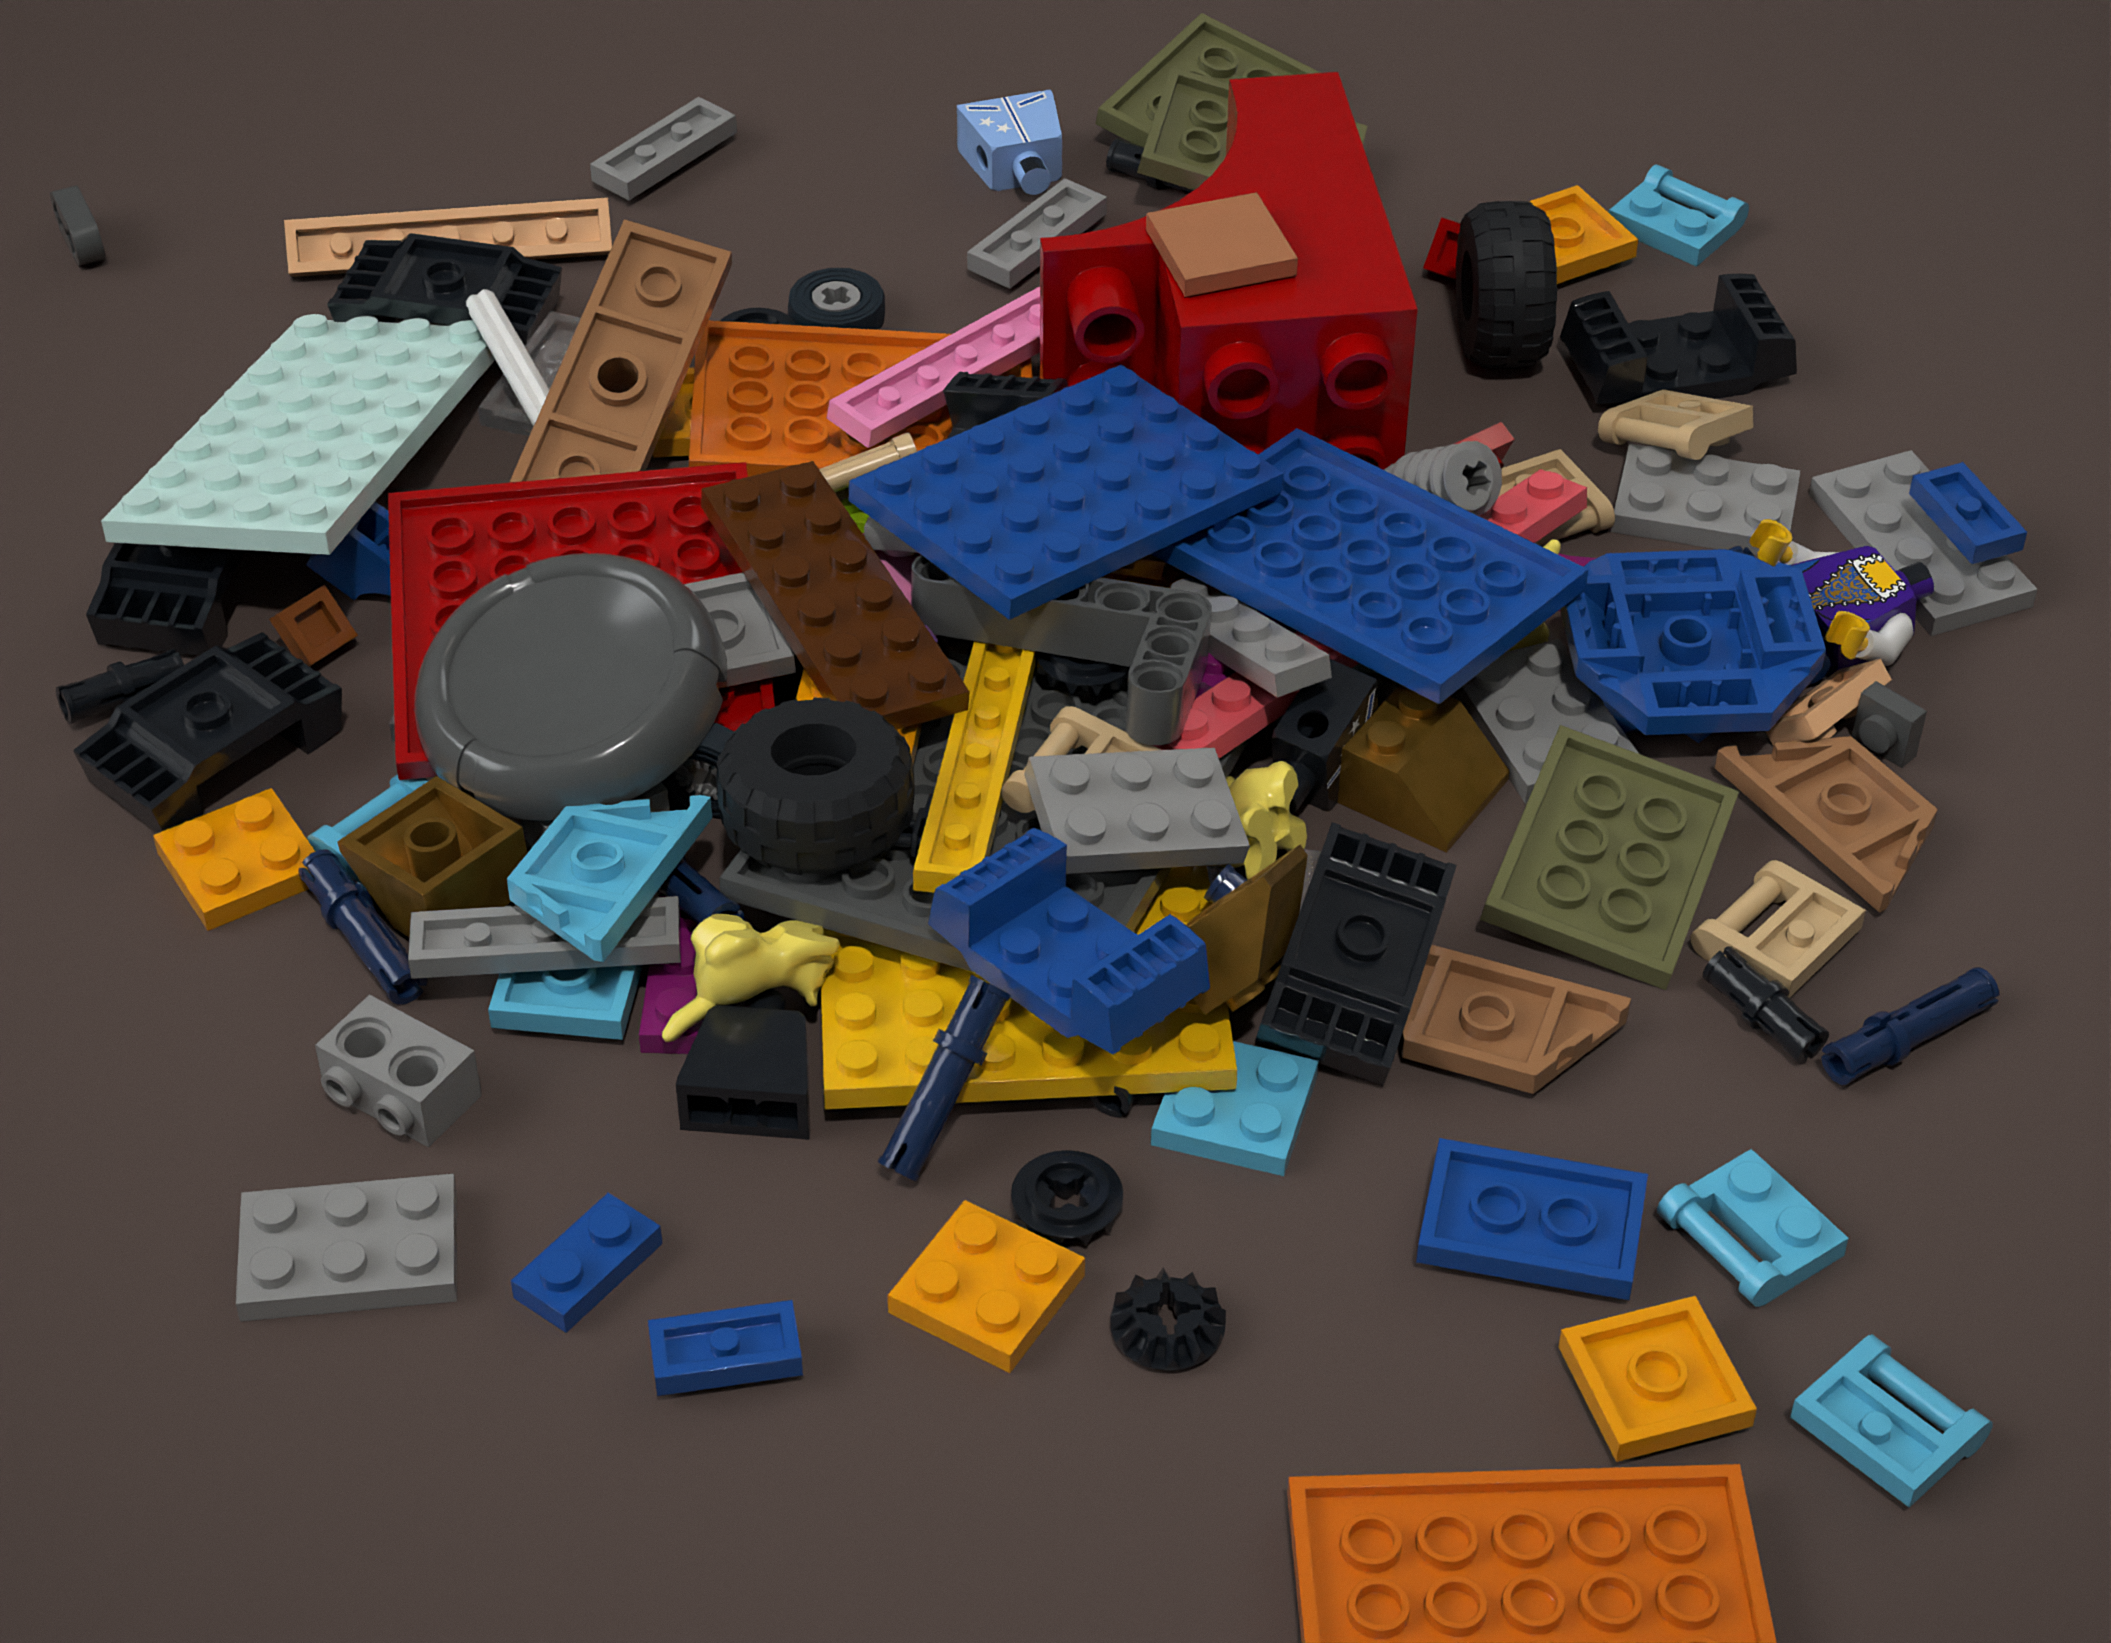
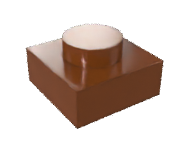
(313, 626)

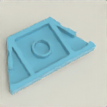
(603, 868)

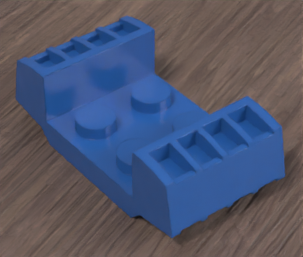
(1063, 952)

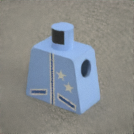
(1012, 141)

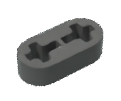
(77, 225)

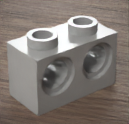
(398, 1071)

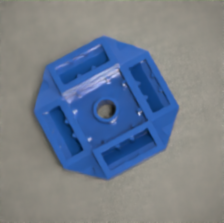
(1693, 640)

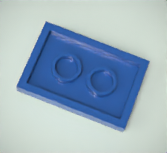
(1533, 1218)

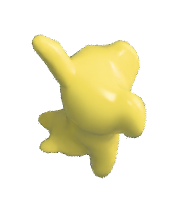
(1263, 807)
(740, 963)

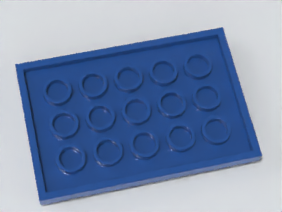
(1064, 490)
(1380, 569)

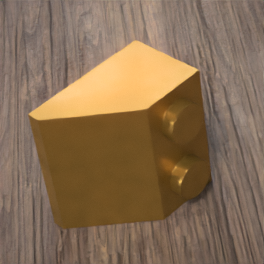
(1421, 768)
(435, 854)
(1250, 932)

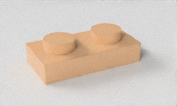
(1827, 703)

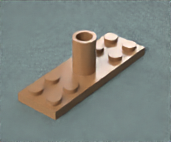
(626, 357)

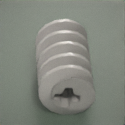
(1458, 473)

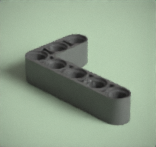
(1111, 621)

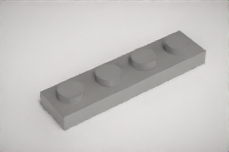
(1258, 645)
(514, 941)

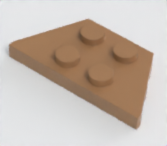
(1839, 808)
(1504, 1020)

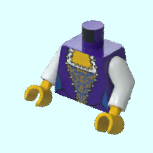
(1856, 595)

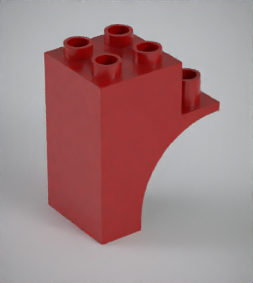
(1270, 355)

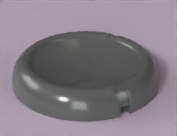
(569, 685)

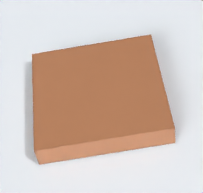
(1221, 244)

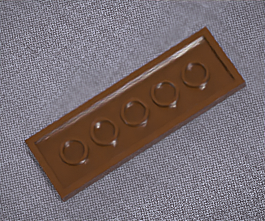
(833, 596)

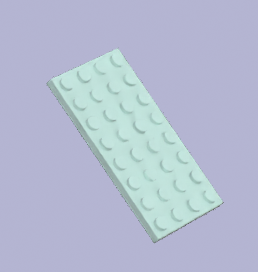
(305, 437)

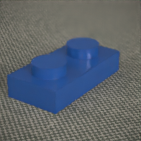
(1967, 513)
(586, 1262)
(725, 1347)

